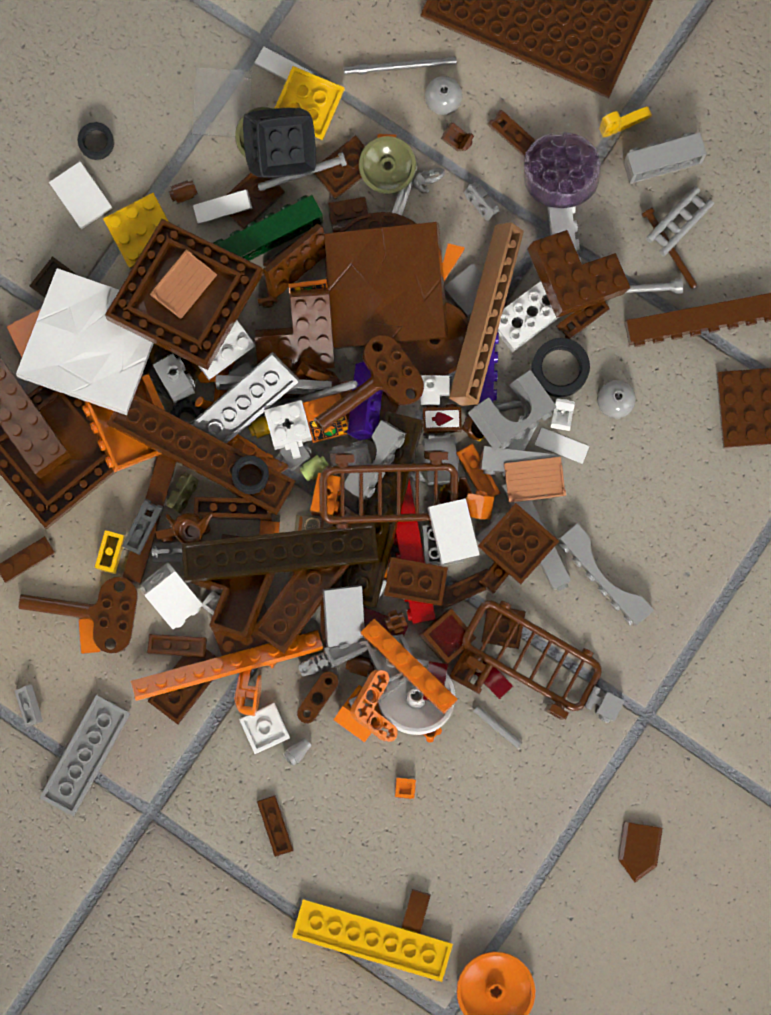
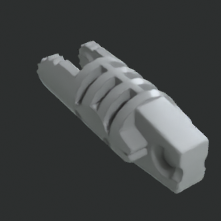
(314, 664)

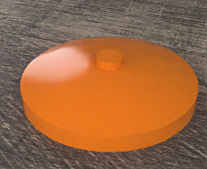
(495, 986)

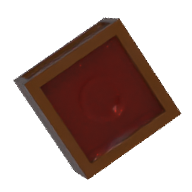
(446, 636)

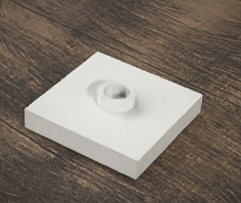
(264, 728)

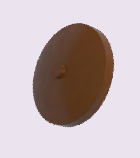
(442, 354)

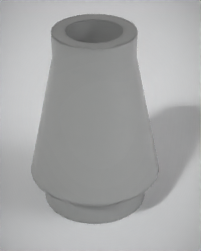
(296, 752)

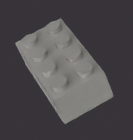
(664, 157)

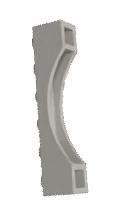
(286, 454)
(632, 606)

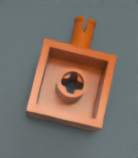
(333, 492)

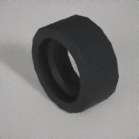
(92, 127)
(250, 460)

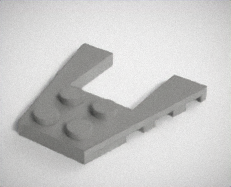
(345, 652)

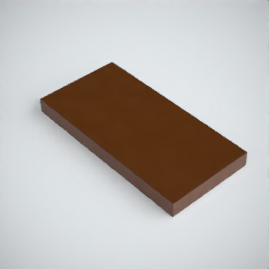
(179, 702)

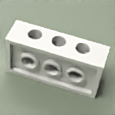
(531, 326)

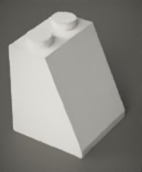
(170, 596)

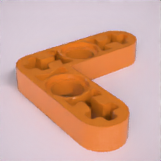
(368, 711)

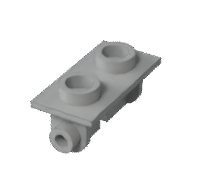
(475, 194)
(167, 552)

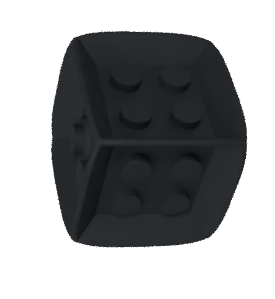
(279, 142)

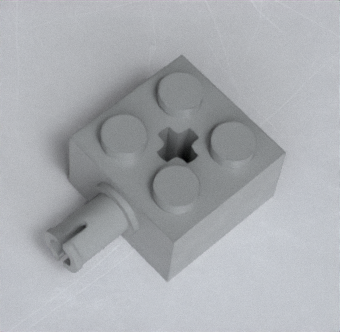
(174, 379)

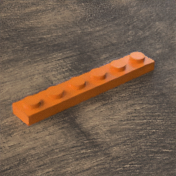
(409, 666)

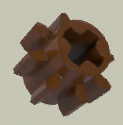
(395, 621)

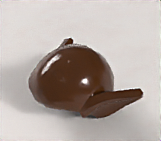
(189, 526)

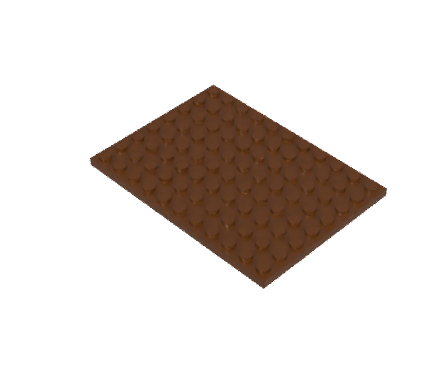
(566, 38)

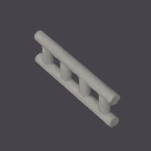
(679, 232)

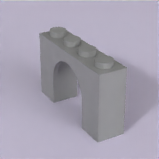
(497, 428)

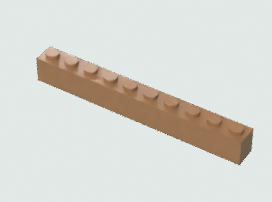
(486, 314)

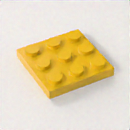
(313, 95)
(134, 226)

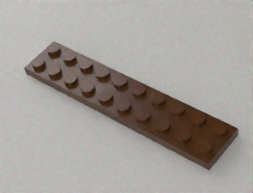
(199, 452)

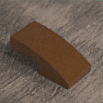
(416, 911)

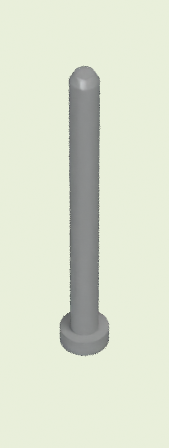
(320, 166)
(323, 393)

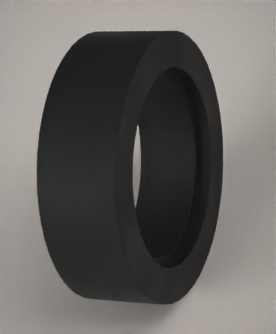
(567, 345)

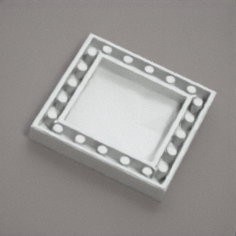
(82, 351)

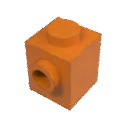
(480, 505)

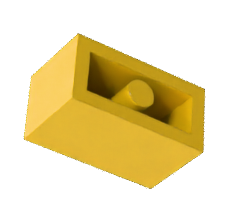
(110, 552)

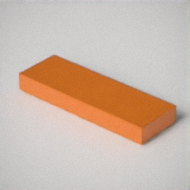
(470, 460)

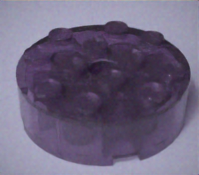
(561, 170)

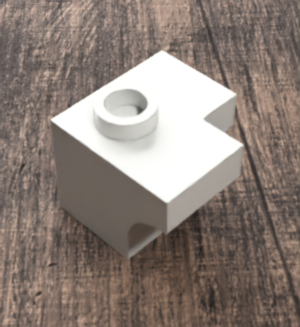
(434, 388)

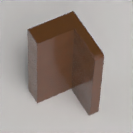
(309, 371)

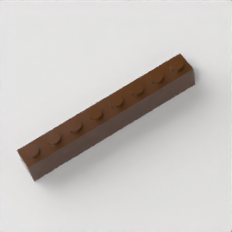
(698, 319)

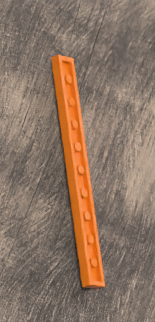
(223, 666)

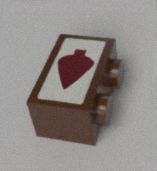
(442, 419)

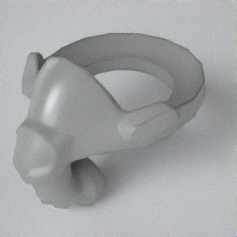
(423, 178)

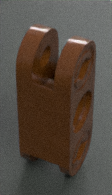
(309, 704)

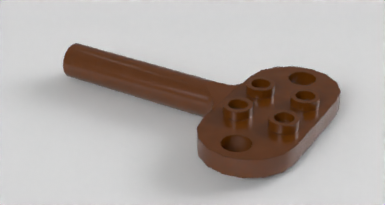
(389, 372)
(111, 614)

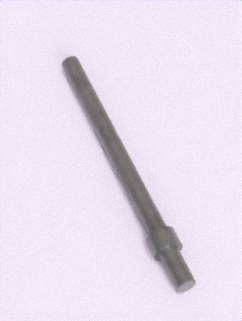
(362, 69)

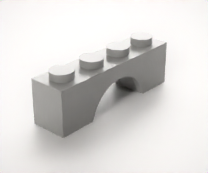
(387, 440)

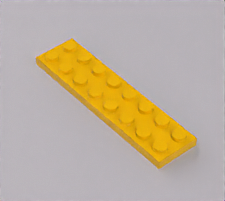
(372, 940)

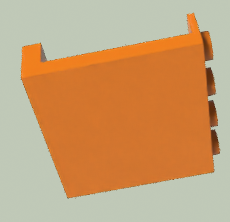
(120, 448)

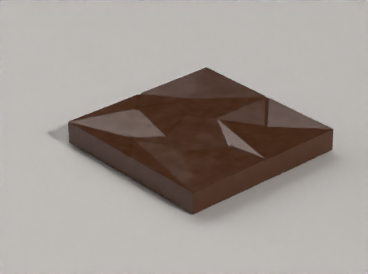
(386, 284)
(209, 319)
(70, 481)

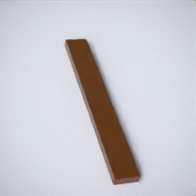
(157, 495)

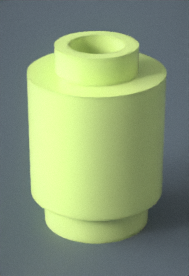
(313, 466)

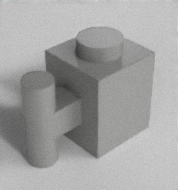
(608, 705)

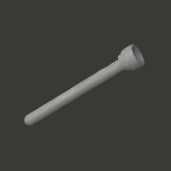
(675, 286)

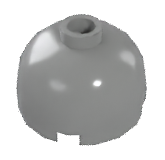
(443, 95)
(610, 405)

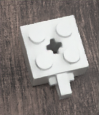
(292, 437)

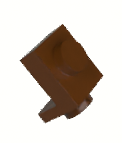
(457, 138)
(267, 302)

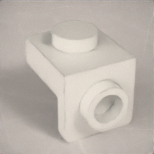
(562, 414)

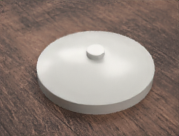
(412, 713)

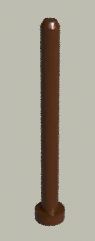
(673, 253)

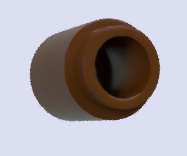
(183, 191)
(360, 665)

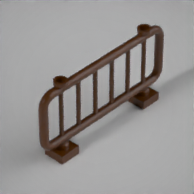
(342, 467)
(475, 661)

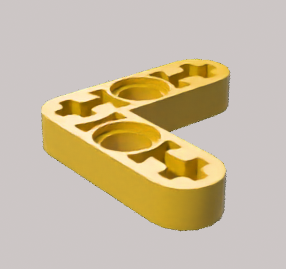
(614, 123)

